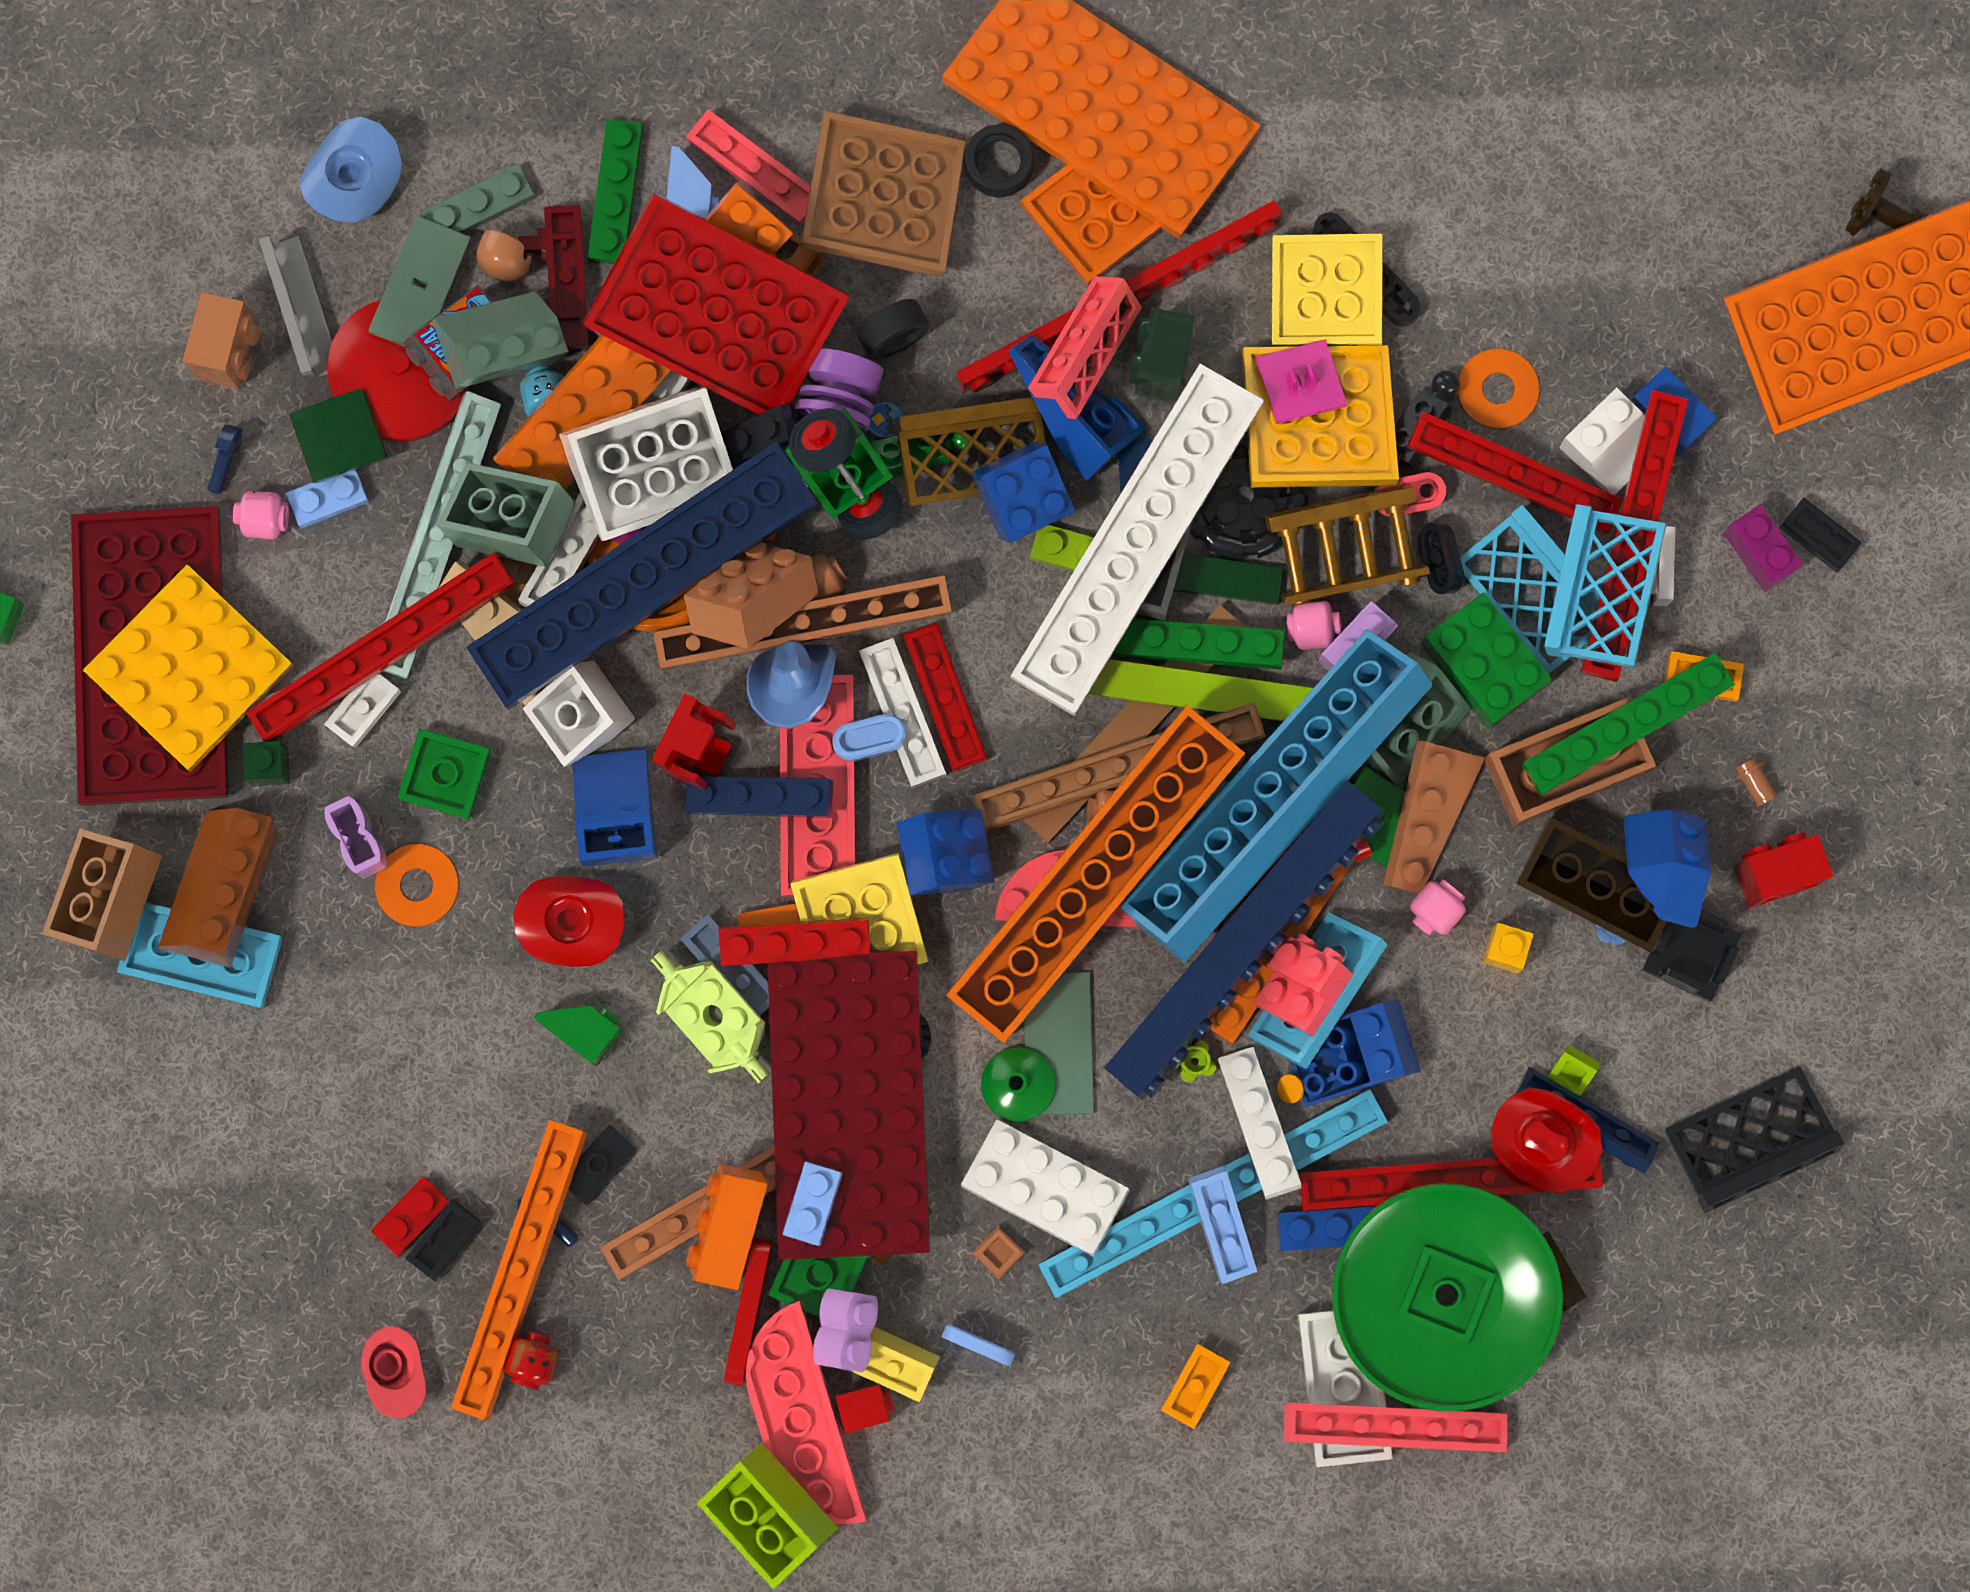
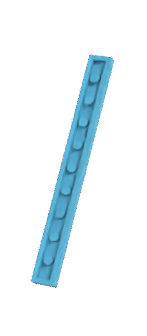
(1179, 1209)

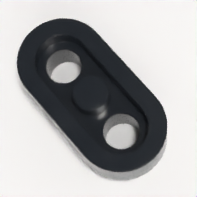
(1442, 557)

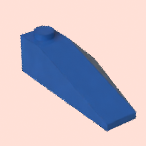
(1098, 433)

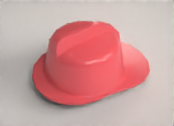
(393, 1372)

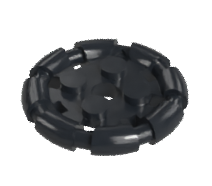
(1239, 517)

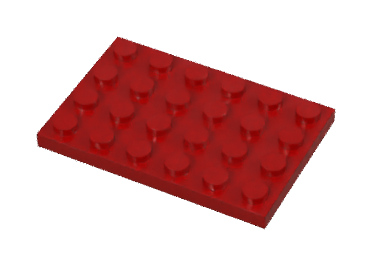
(715, 307)

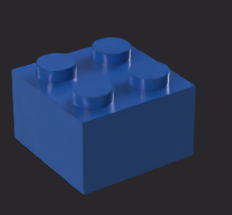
(1023, 492)
(945, 852)

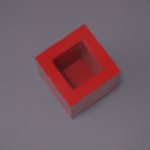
(865, 1408)

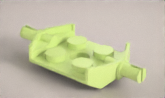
(687, 1001)

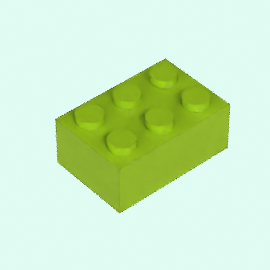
(767, 1515)

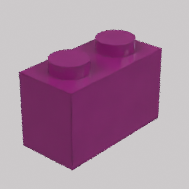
(1762, 548)

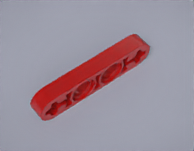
(748, 1310)

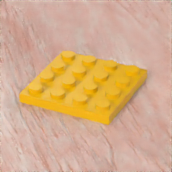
(1331, 447)
(188, 668)

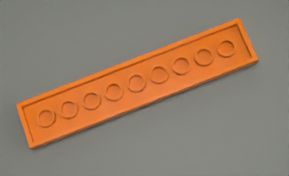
(613, 376)

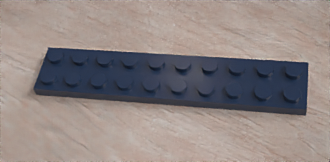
(641, 575)

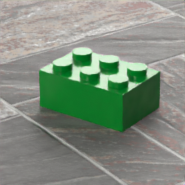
(1486, 661)

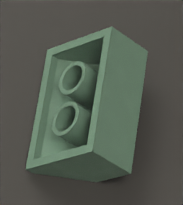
(499, 339)
(1427, 721)

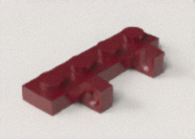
(562, 248)

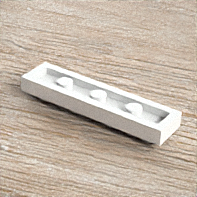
(898, 699)
(1259, 1123)

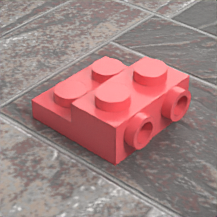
(1303, 983)

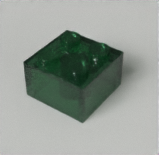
(1164, 353)

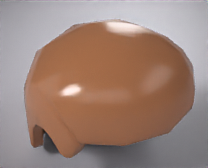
(502, 256)

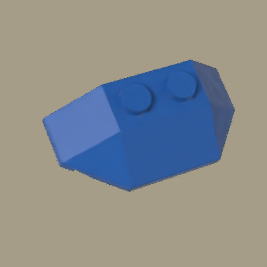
(1669, 862)

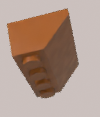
(219, 885)

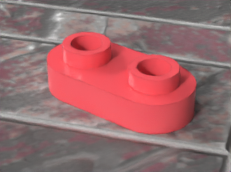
(1417, 480)

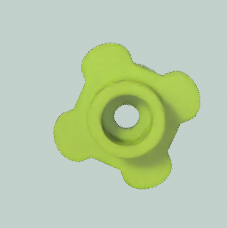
(1204, 1066)

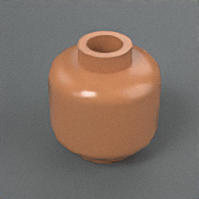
(828, 576)

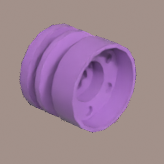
(841, 384)

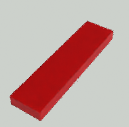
(945, 697)

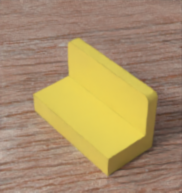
(899, 1364)

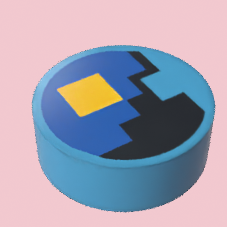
(881, 420)

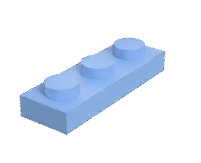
(1222, 1225)

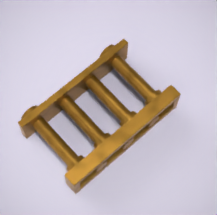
(1323, 517)

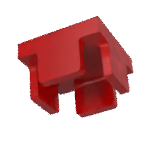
(691, 743)

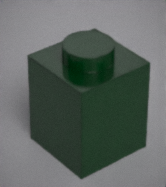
(266, 763)

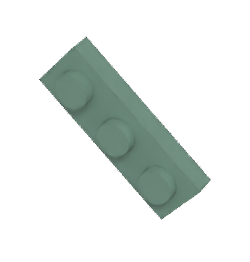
(482, 201)

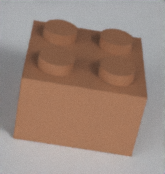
(221, 341)

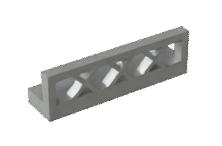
(299, 305)

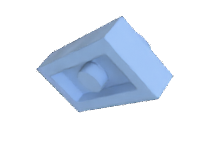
(326, 499)
(812, 1204)

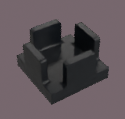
(1695, 957)

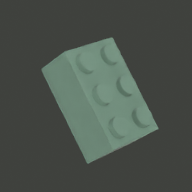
(506, 514)

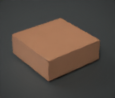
(998, 1252)

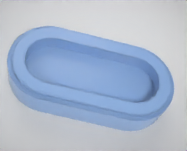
(869, 737)
(978, 1345)

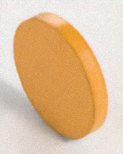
(1290, 1088)

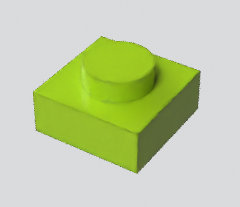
(1574, 1070)

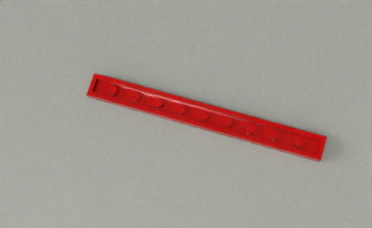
(1165, 273)

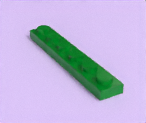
(1202, 644)
(1628, 724)

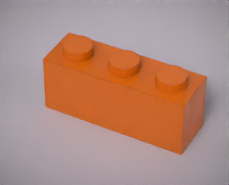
(726, 1226)

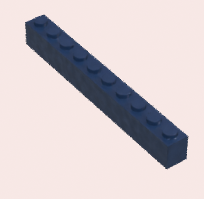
(1245, 940)

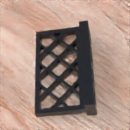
(1768, 1169)

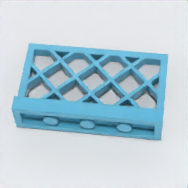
(1549, 556)
(1572, 581)

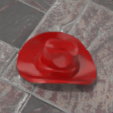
(569, 920)
(1546, 1140)

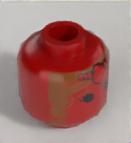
(532, 1361)

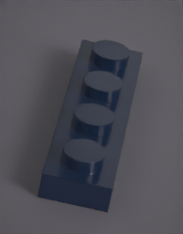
(761, 797)
(1617, 1137)

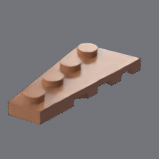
(1431, 803)

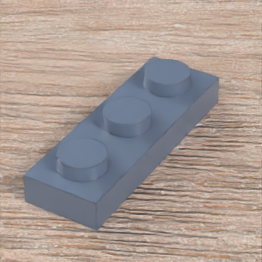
(746, 979)

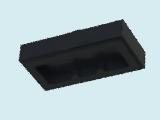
(1820, 535)
(600, 1164)
(443, 1240)

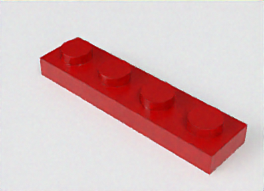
(793, 941)

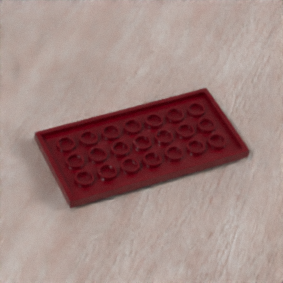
(116, 572)
(851, 1100)

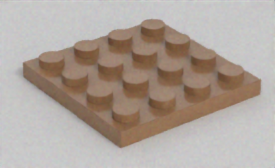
(883, 194)

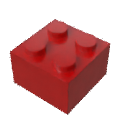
(1782, 871)

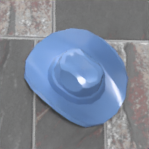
(352, 171)
(790, 682)

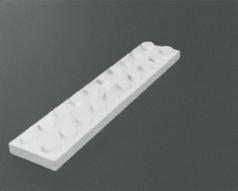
(1137, 539)

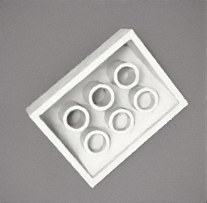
(646, 460)

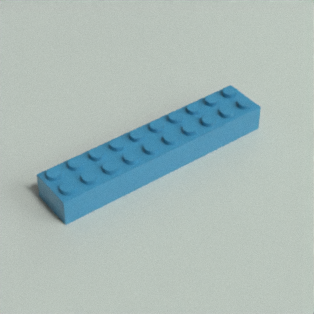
(1276, 795)

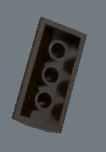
(1590, 883)

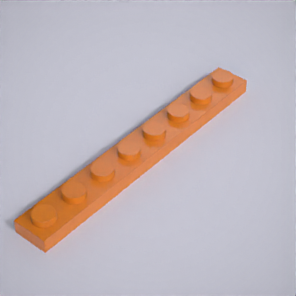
(519, 1269)

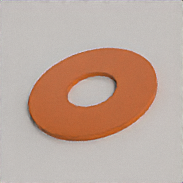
(1498, 415)
(419, 912)

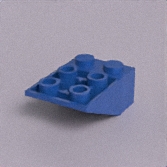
(614, 808)
(1359, 1054)

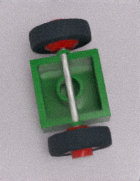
(845, 473)

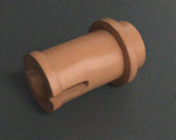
(1756, 781)

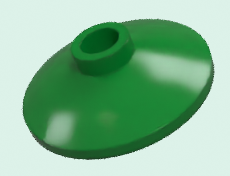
(1037, 1086)

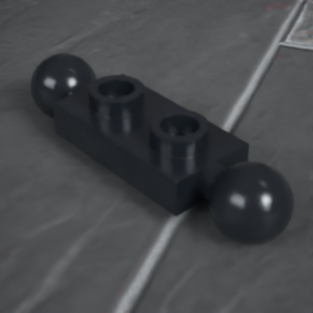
(1444, 387)

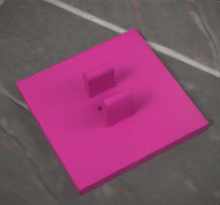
(1301, 381)

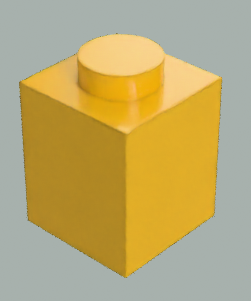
(1507, 948)

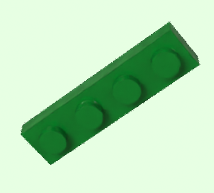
(615, 190)

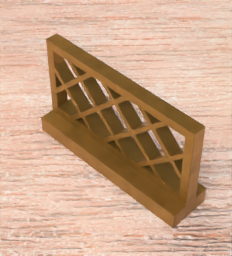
(958, 421)

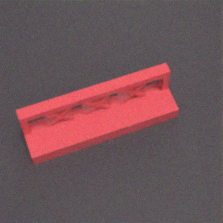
(1084, 337)

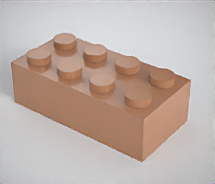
(1521, 797)

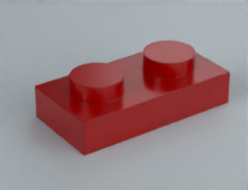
(410, 1216)

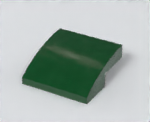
(338, 435)

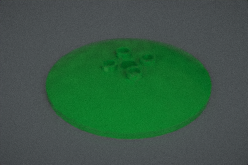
(1456, 1351)

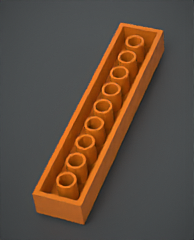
(1095, 873)

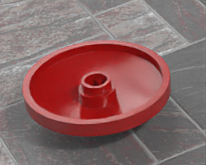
(395, 387)

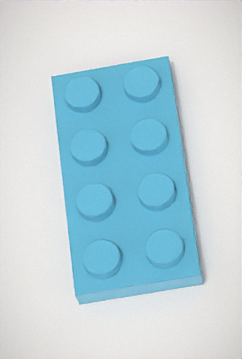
(1361, 953)
(243, 983)

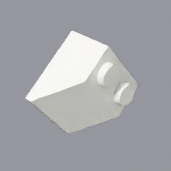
(1606, 442)
(578, 712)

